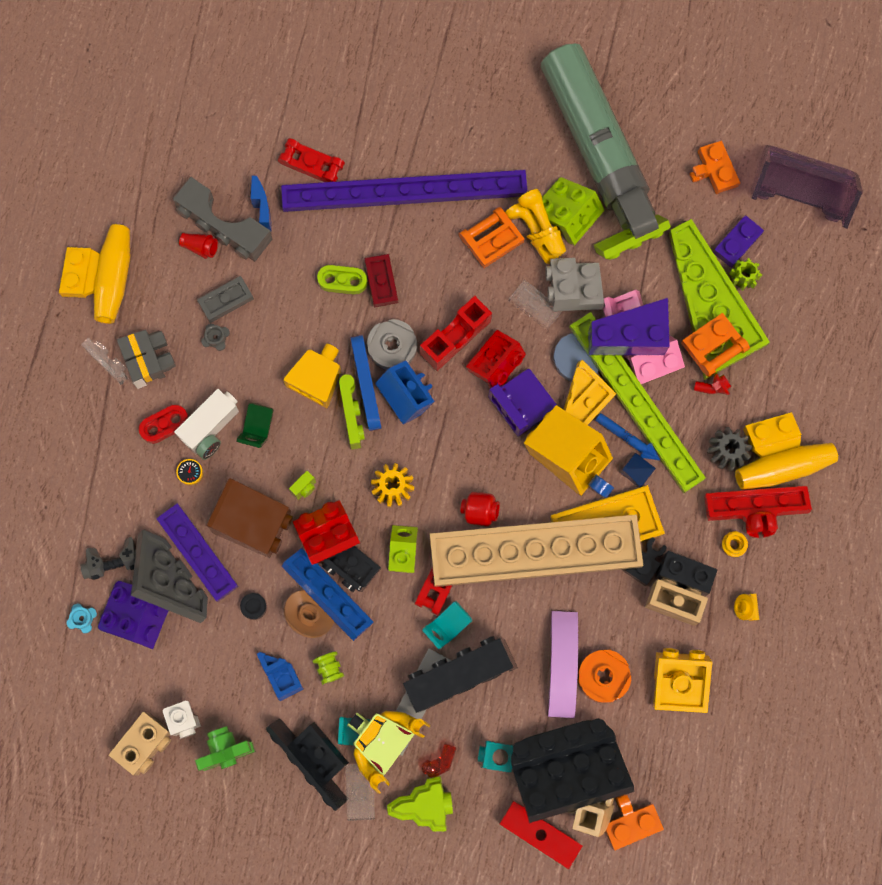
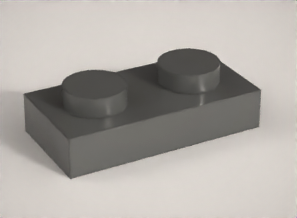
(225, 299)

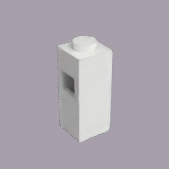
(207, 419)

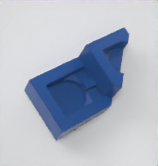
(281, 676)

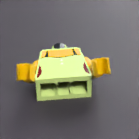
(382, 742)

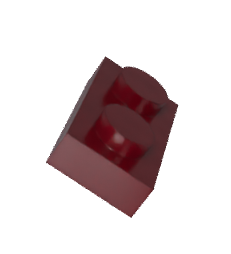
(381, 280)

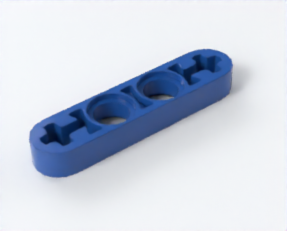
(365, 382)

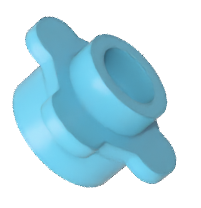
(76, 613)

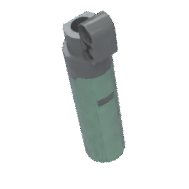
(599, 138)

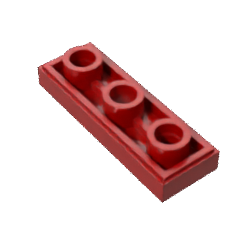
(555, 843)

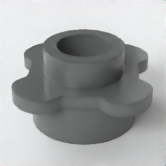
(210, 332)

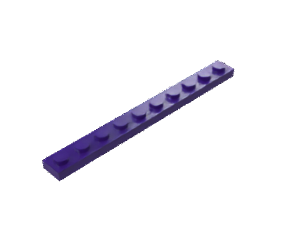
(403, 190)

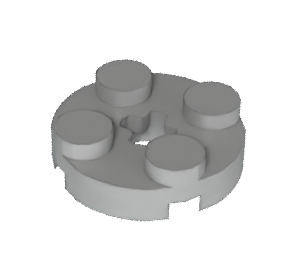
(386, 332)

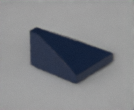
(637, 470)

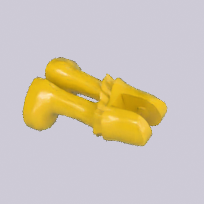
(543, 235)

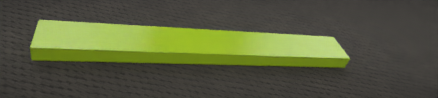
(642, 411)

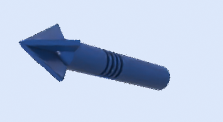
(647, 450)

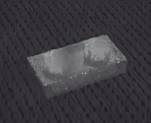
(113, 367)

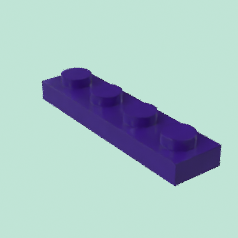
(197, 552)

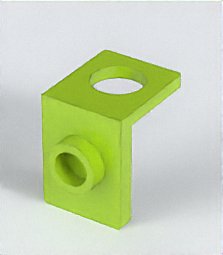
(402, 549)

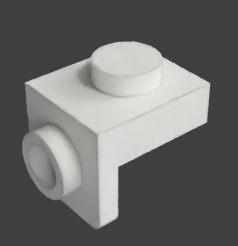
(181, 720)

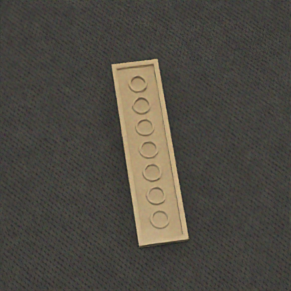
(535, 550)

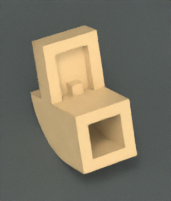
(594, 818)

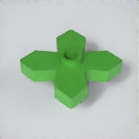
(223, 750)

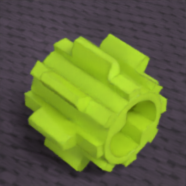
(748, 267)

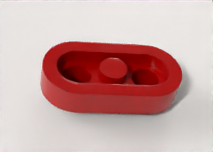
(163, 422)

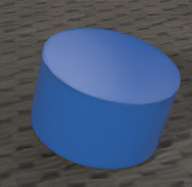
(600, 486)

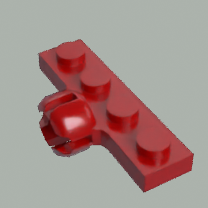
(758, 507)

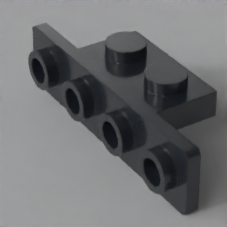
(314, 757)

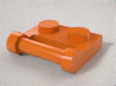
(495, 243)
(710, 338)

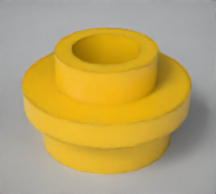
(740, 539)

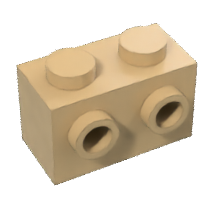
(678, 603)
(141, 744)

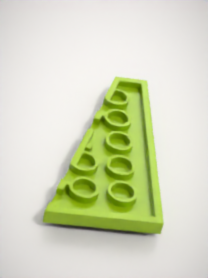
(711, 292)

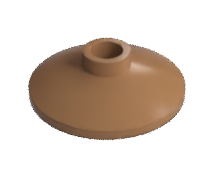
(302, 605)

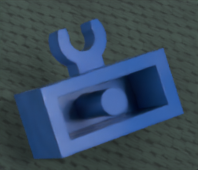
(405, 392)

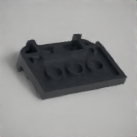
(569, 769)

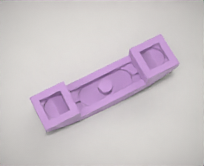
(563, 664)

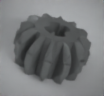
(735, 441)

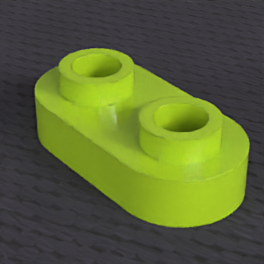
(343, 278)

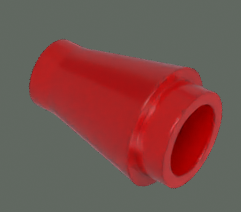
(200, 244)

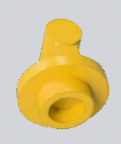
(746, 607)

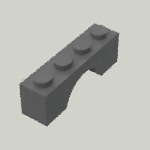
(246, 237)

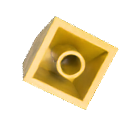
(569, 449)

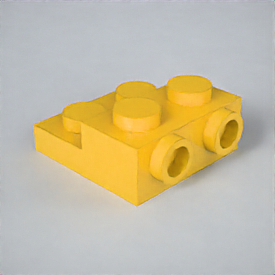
(682, 681)

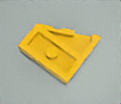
(587, 394)

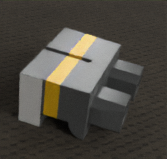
(141, 356)

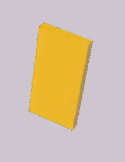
(633, 502)

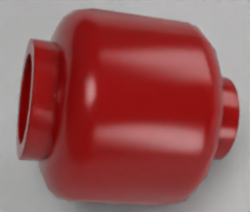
(480, 508)

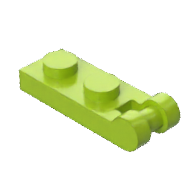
(351, 410)

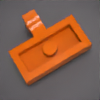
(717, 167)
(632, 824)

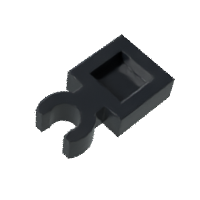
(650, 565)

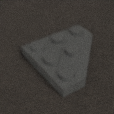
(164, 580)

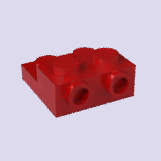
(326, 532)

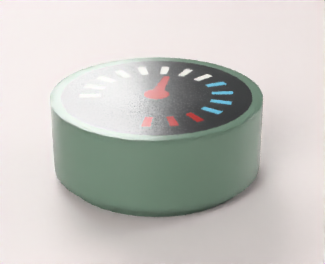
(208, 447)

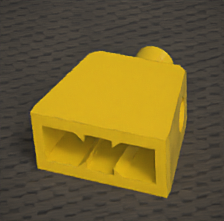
(315, 375)

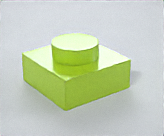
(303, 486)

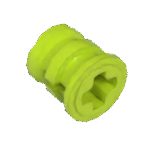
(328, 668)

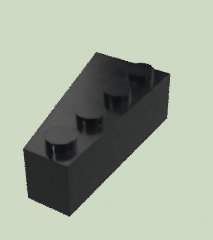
(459, 674)

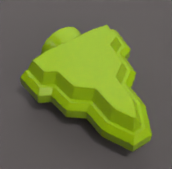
(424, 806)

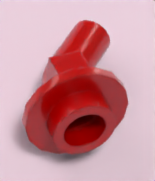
(719, 385)

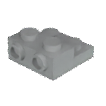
(574, 285)

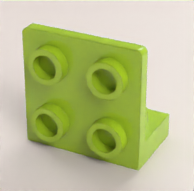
(572, 208)

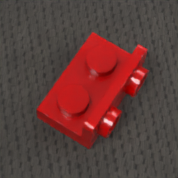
(497, 359)

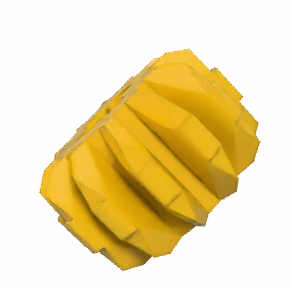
(391, 476)

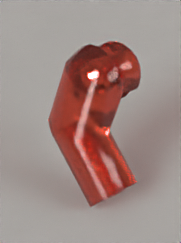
(440, 765)

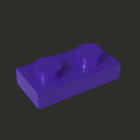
(738, 241)

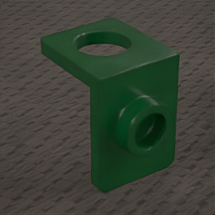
(256, 425)

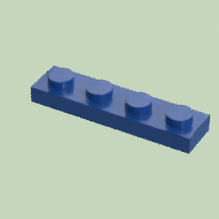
(327, 594)

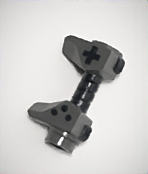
(95, 566)

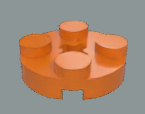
(619, 674)

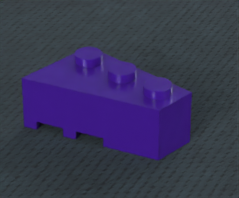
(632, 332)

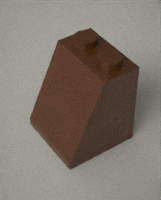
(249, 519)

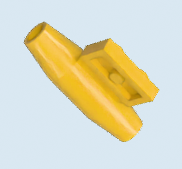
(100, 274)
(780, 454)

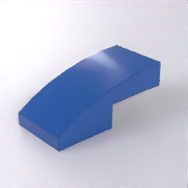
(260, 201)

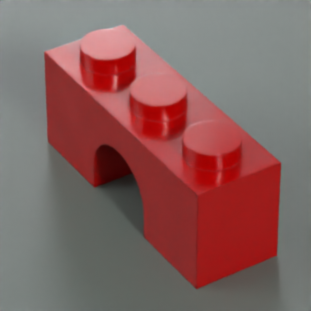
(447, 343)

